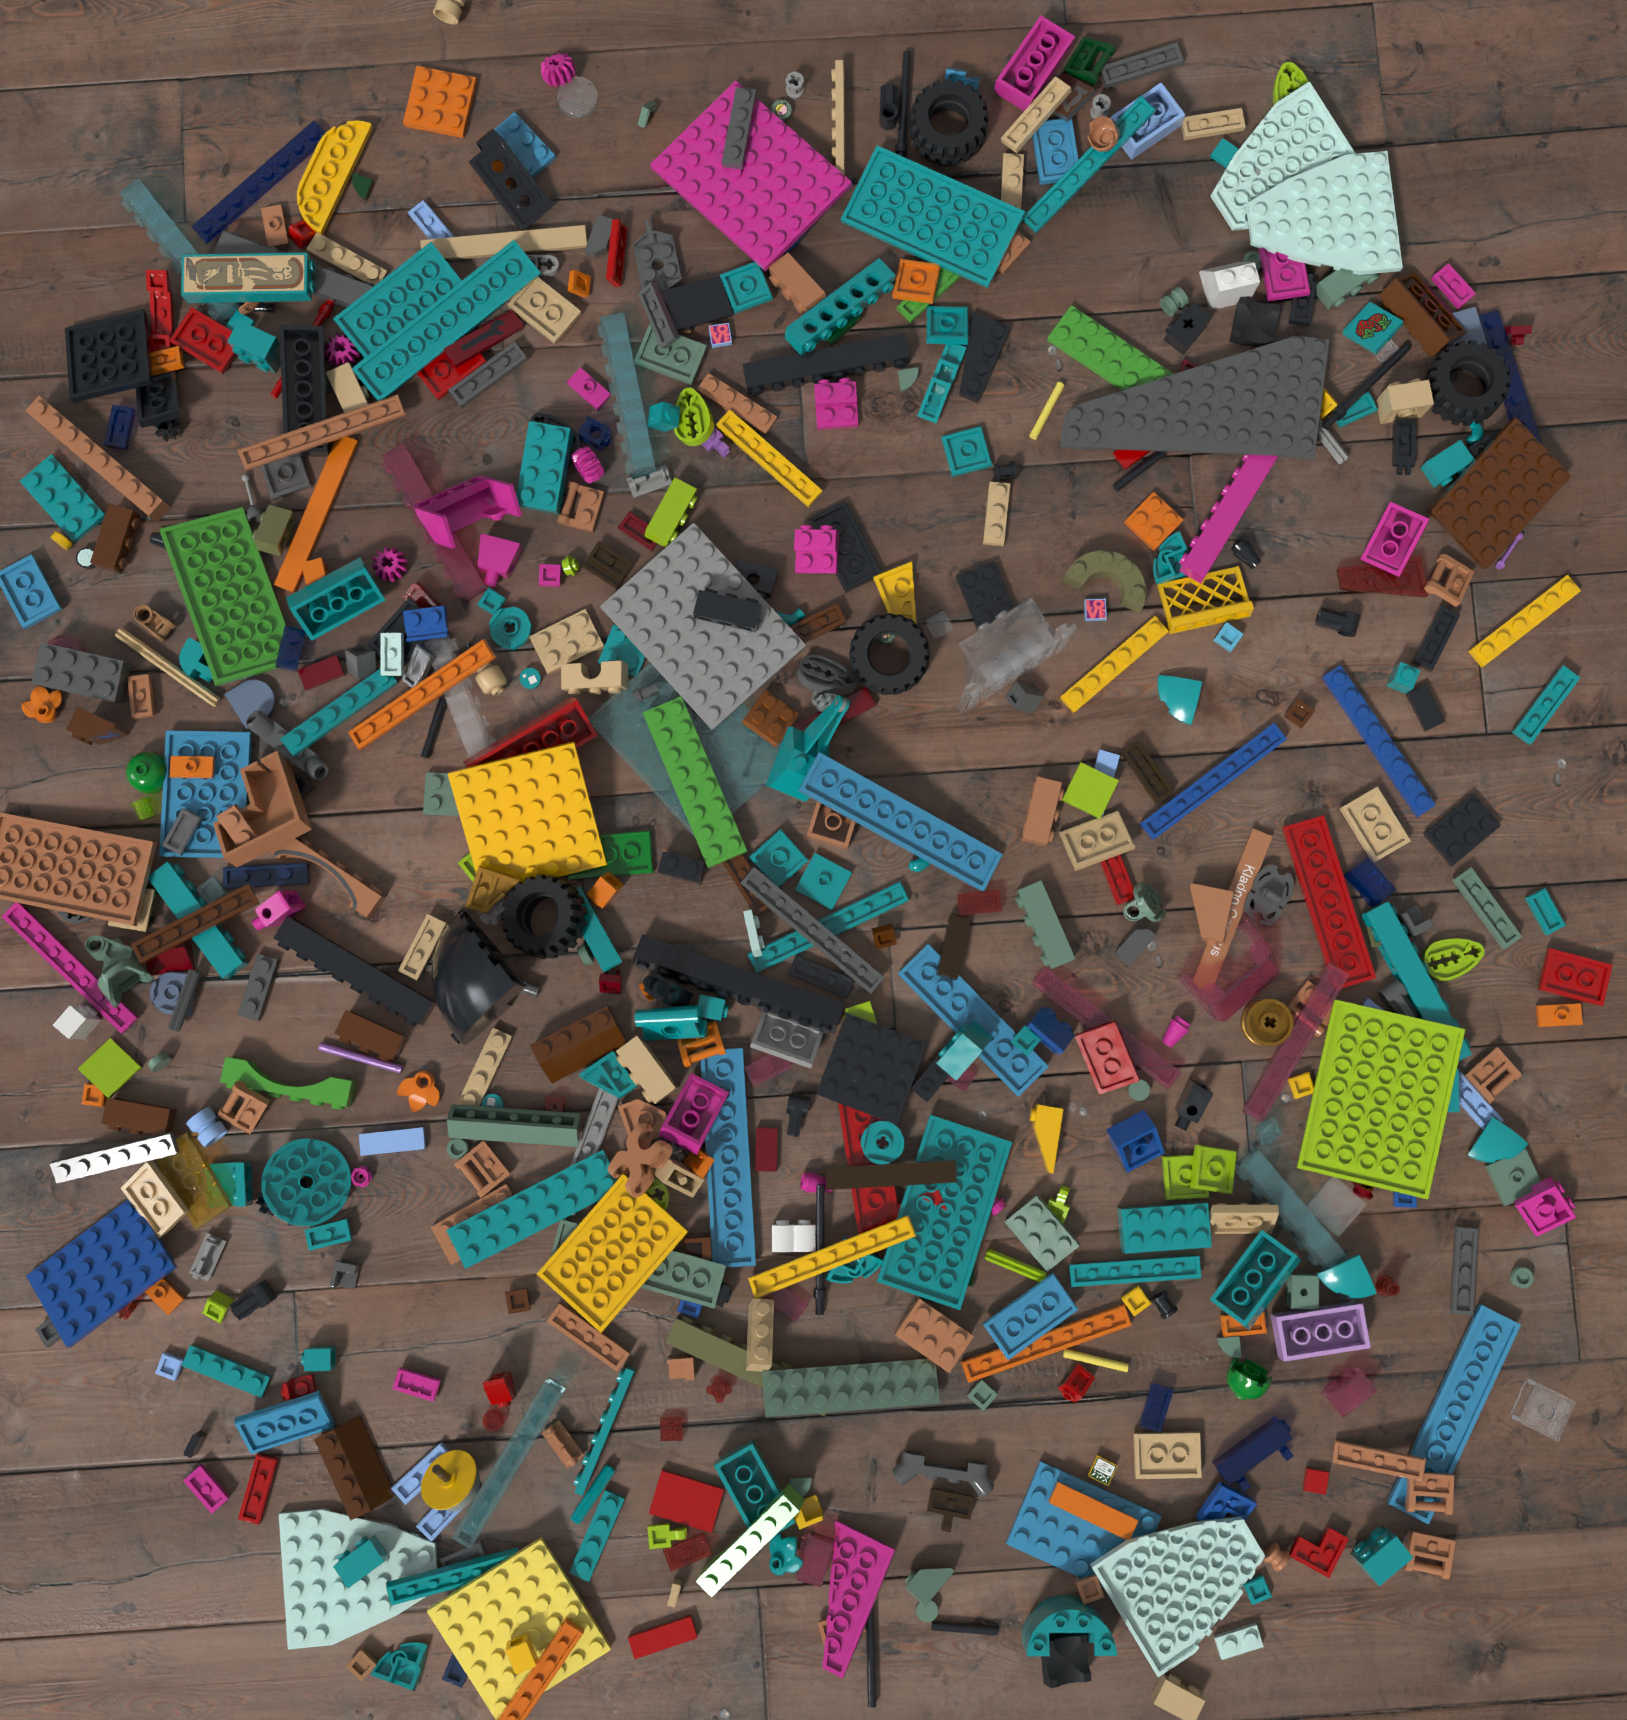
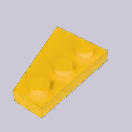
(897, 590)

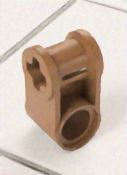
(155, 624)

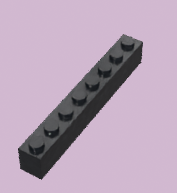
(826, 364)
(354, 970)

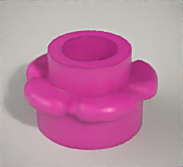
(355, 1176)
(998, 1205)

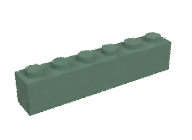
(514, 1125)

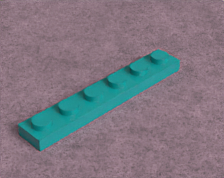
(337, 712)
(1134, 1271)
(600, 1438)
(442, 1578)

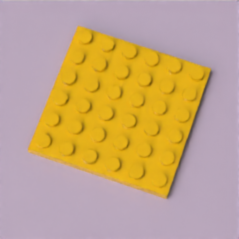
(529, 814)

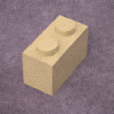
(679, 1177)
(1177, 1698)

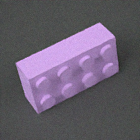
(1320, 1331)

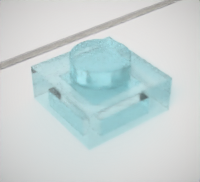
(211, 890)
(1268, 1131)

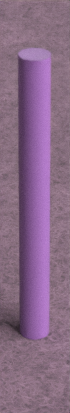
(360, 1057)

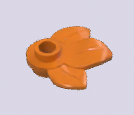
(42, 704)
(419, 1094)

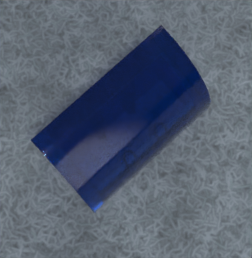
(1369, 882)

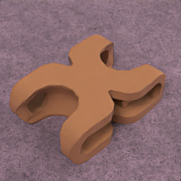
(640, 1159)

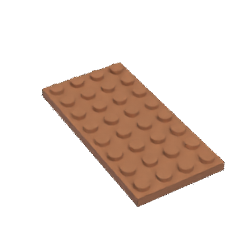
(73, 869)

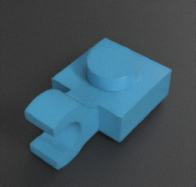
(958, 74)

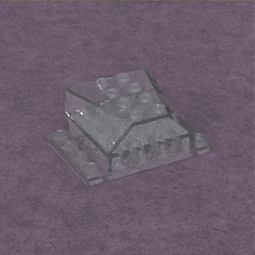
(1008, 650)

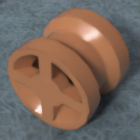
(1276, 1556)

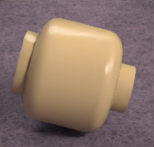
(491, 679)

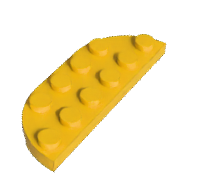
(330, 172)

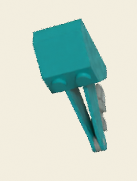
(801, 747)

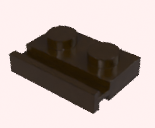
(607, 565)

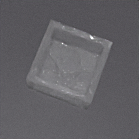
(1542, 1409)

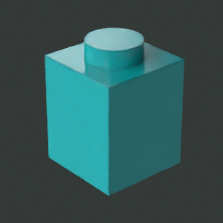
(663, 416)
(1403, 677)
(713, 1007)
(319, 1358)

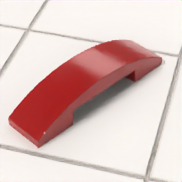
(160, 309)

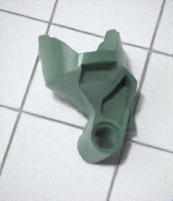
(118, 966)

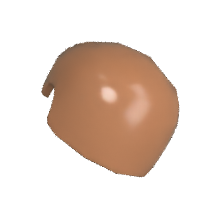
(1103, 133)

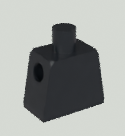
(1194, 1095)

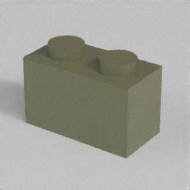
(274, 530)

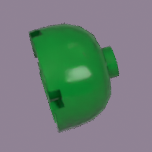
(146, 772)
(1247, 1379)

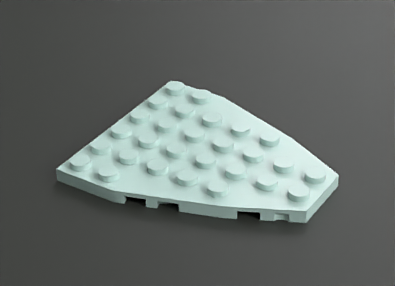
(1287, 142)
(1332, 216)
(1178, 1584)
(315, 1597)

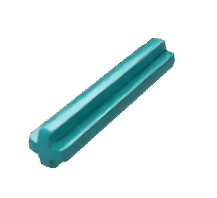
(592, 1494)

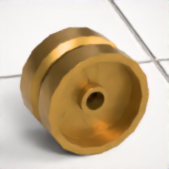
(1279, 1022)

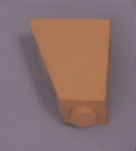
(1212, 912)

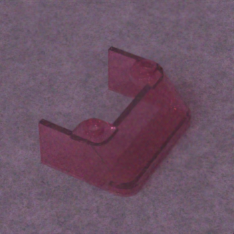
(1222, 1004)

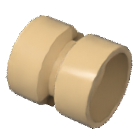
(449, 10)

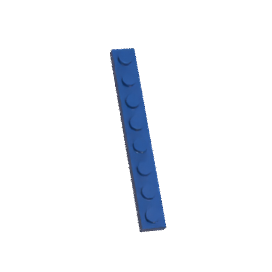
(1378, 741)
(1213, 781)

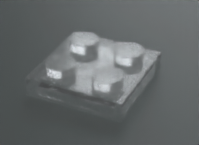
(1335, 1205)

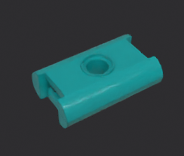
(671, 1023)

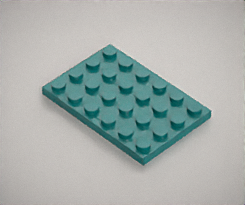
(397, 299)

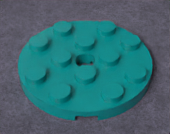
(306, 1205)

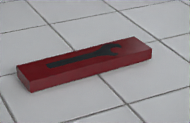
(483, 338)

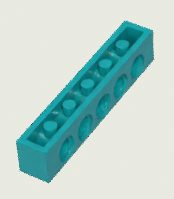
(876, 273)

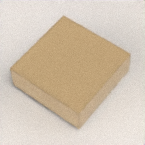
(674, 1594)

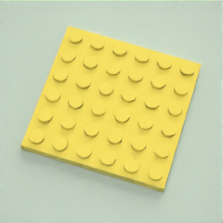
(509, 1600)

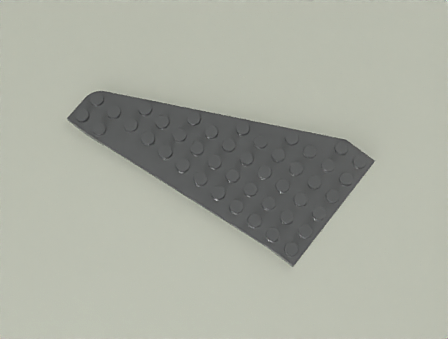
(1236, 405)

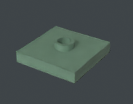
(1513, 1177)

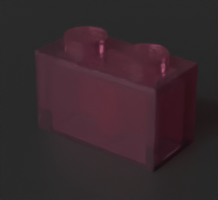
(1348, 1391)
(816, 1555)

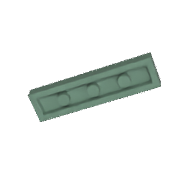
(1487, 908)

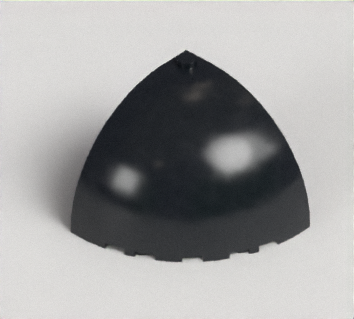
(470, 979)

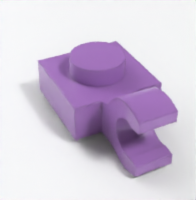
(715, 442)

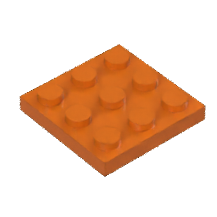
(440, 102)

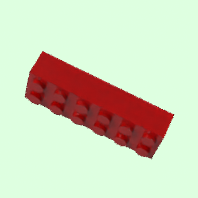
(554, 727)

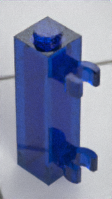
(1253, 1450)

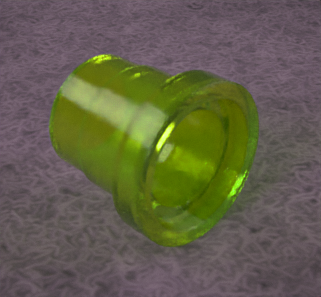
(143, 808)

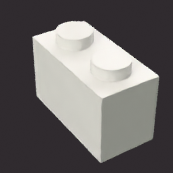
(77, 1021)

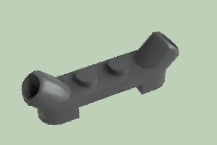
(271, 732)
(975, 1471)

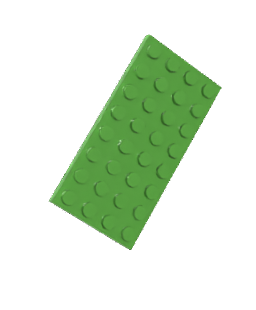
(226, 594)

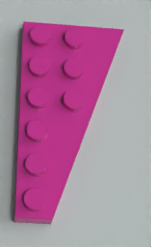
(854, 1585)

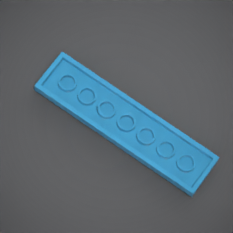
(959, 1004)

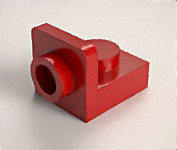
(1076, 1384)
(298, 1387)

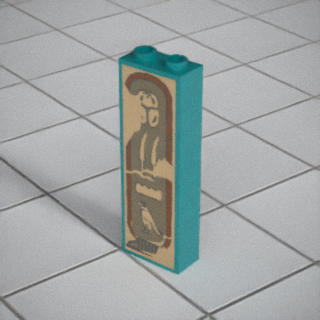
(247, 277)

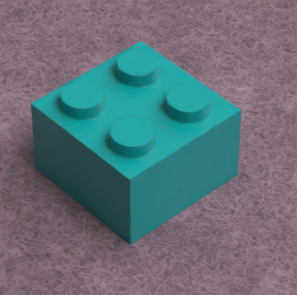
(255, 347)
(963, 1049)
(1381, 1555)

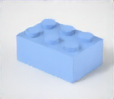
(1162, 123)

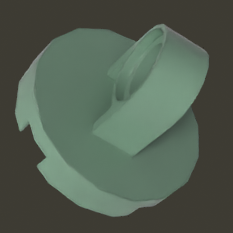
(1147, 902)

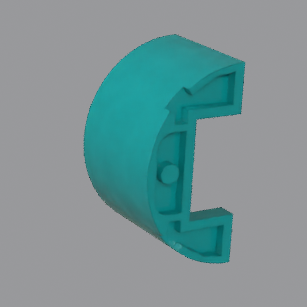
(1066, 1615)

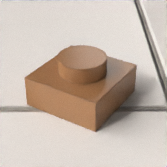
(362, 1664)

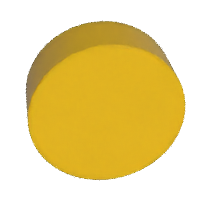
(61, 540)

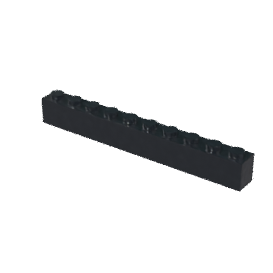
(738, 984)

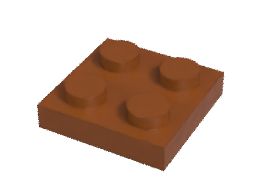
(770, 718)

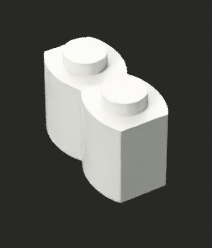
(793, 1237)

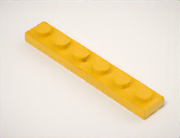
(769, 458)
(1524, 621)
(1114, 664)

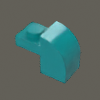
(193, 660)

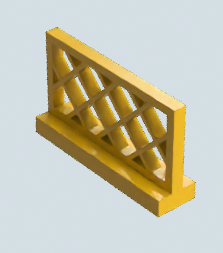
(1210, 616)

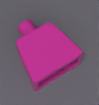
(497, 558)
(276, 908)

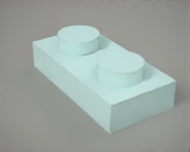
(392, 654)
(752, 924)
(1238, 1641)

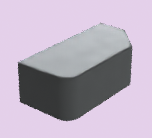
(600, 237)
(1134, 945)

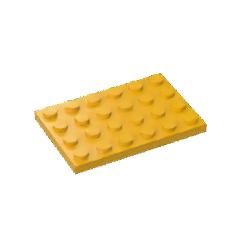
(612, 1254)

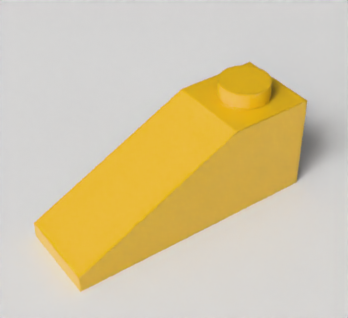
(1047, 1130)

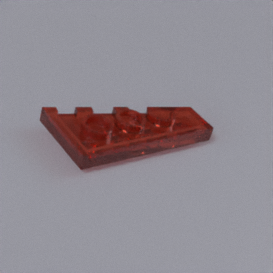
(1375, 580)

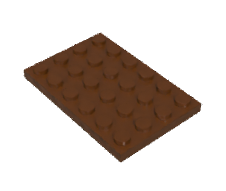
(1499, 493)

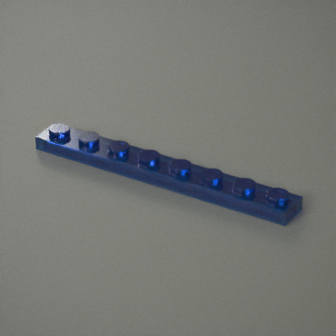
(259, 183)
(1516, 400)

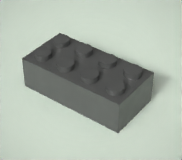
(81, 673)

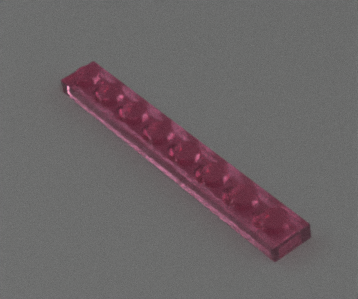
(1092, 1017)
(1295, 1045)

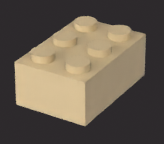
(646, 1070)

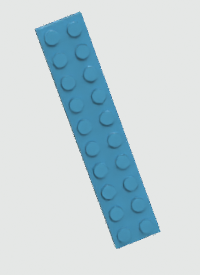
(900, 822)
(730, 1173)
(1459, 1400)

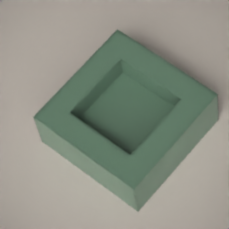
(982, 1394)

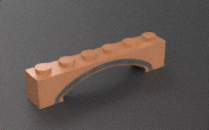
(363, 898)

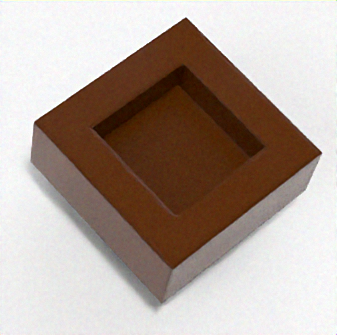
(1299, 713)
(884, 936)
(518, 1300)

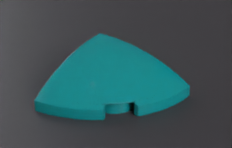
(1167, 564)
(1180, 696)
(1497, 1143)
(863, 1266)
(1348, 1278)
(403, 1665)

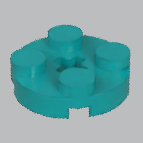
(514, 639)
(888, 1153)

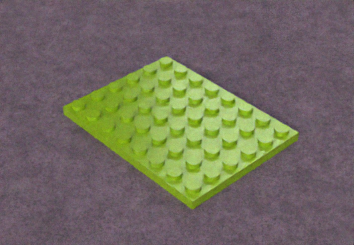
(1380, 1098)

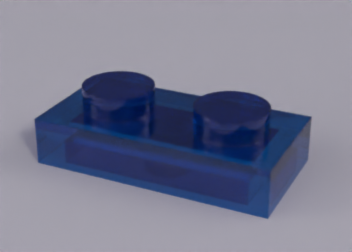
(119, 427)
(290, 648)
(1155, 1407)

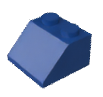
(1051, 1032)
(1135, 1141)

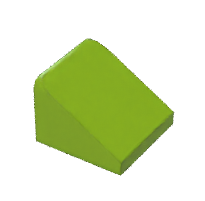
(217, 1306)

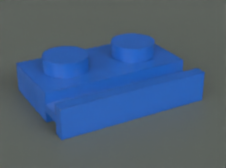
(426, 623)

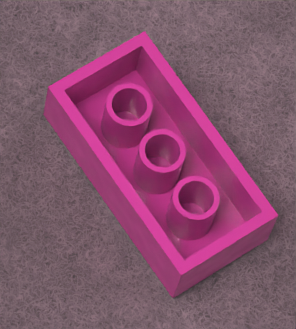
(1034, 63)

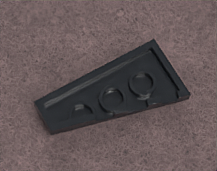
(982, 352)

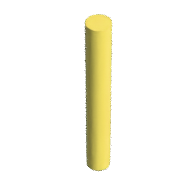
(1047, 410)
(1096, 1360)

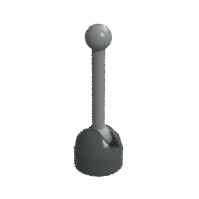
(254, 512)

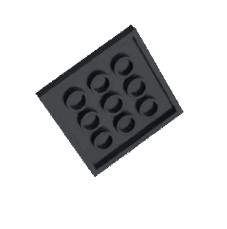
(108, 355)
(871, 1068)

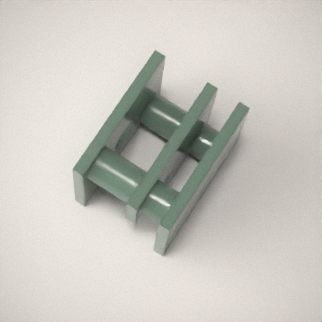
(1302, 1291)

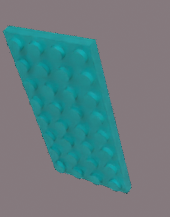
(932, 216)
(947, 1241)

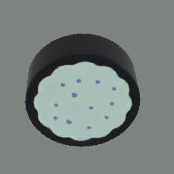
(83, 558)

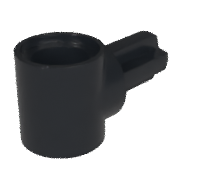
(797, 1109)

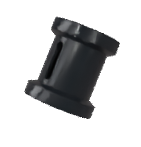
(1005, 471)
(1164, 1304)

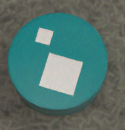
(530, 678)
(493, 1100)

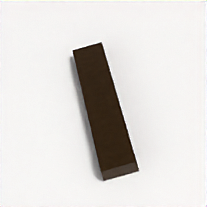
(891, 1175)

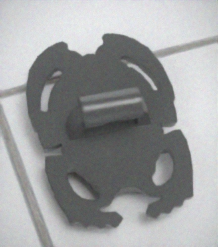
(1269, 894)

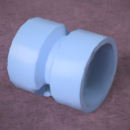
(207, 1127)

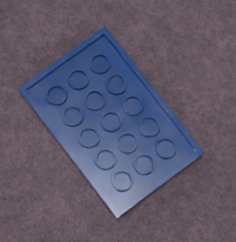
(100, 1273)

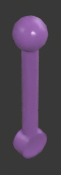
(1500, 564)

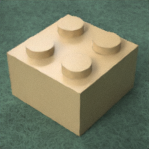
(1404, 401)

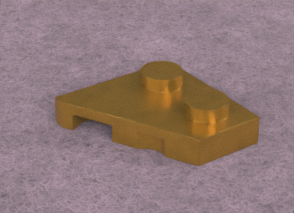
(488, 888)

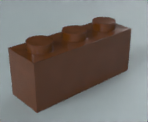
(115, 538)
(370, 1036)
(138, 1117)

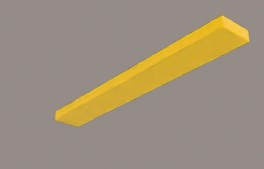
(832, 1256)

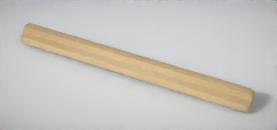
(167, 667)

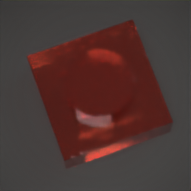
(671, 1429)

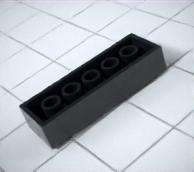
(303, 380)

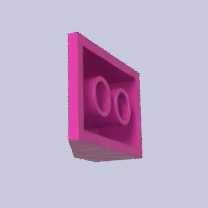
(1395, 539)
(693, 1113)

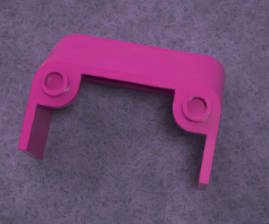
(465, 505)

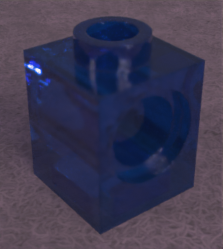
(589, 427)

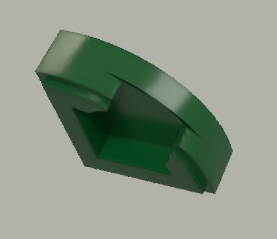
(362, 185)

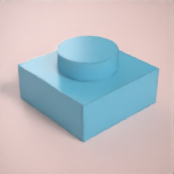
(1228, 637)

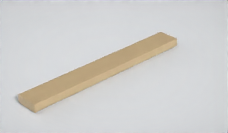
(530, 242)

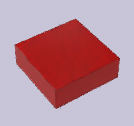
(1315, 1481)

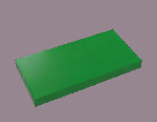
(625, 855)

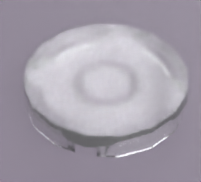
(578, 98)

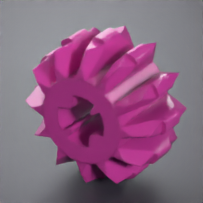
(558, 70)
(338, 357)
(587, 464)
(385, 571)

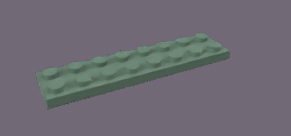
(677, 1276)
(850, 1387)

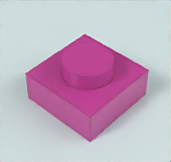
(549, 575)

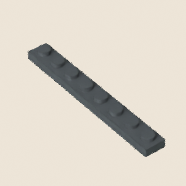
(812, 930)

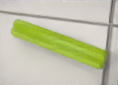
(1015, 1265)

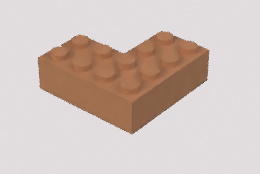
(273, 810)

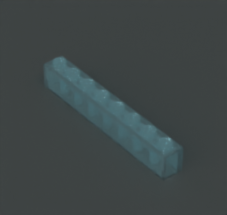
(171, 240)
(627, 395)
(1293, 1213)
(508, 1463)

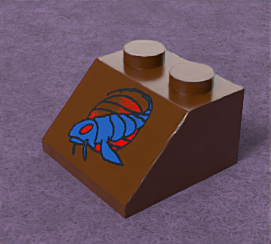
(92, 728)

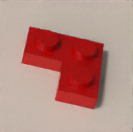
(1322, 1556)

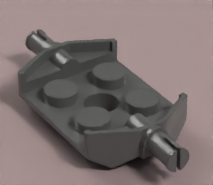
(653, 248)

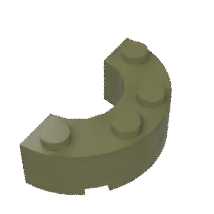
(1113, 567)

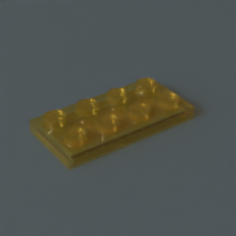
(194, 1182)

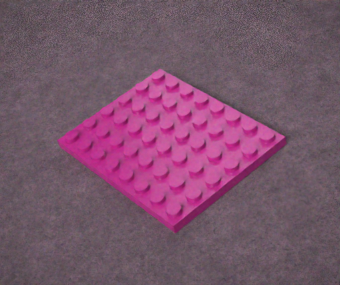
(770, 199)

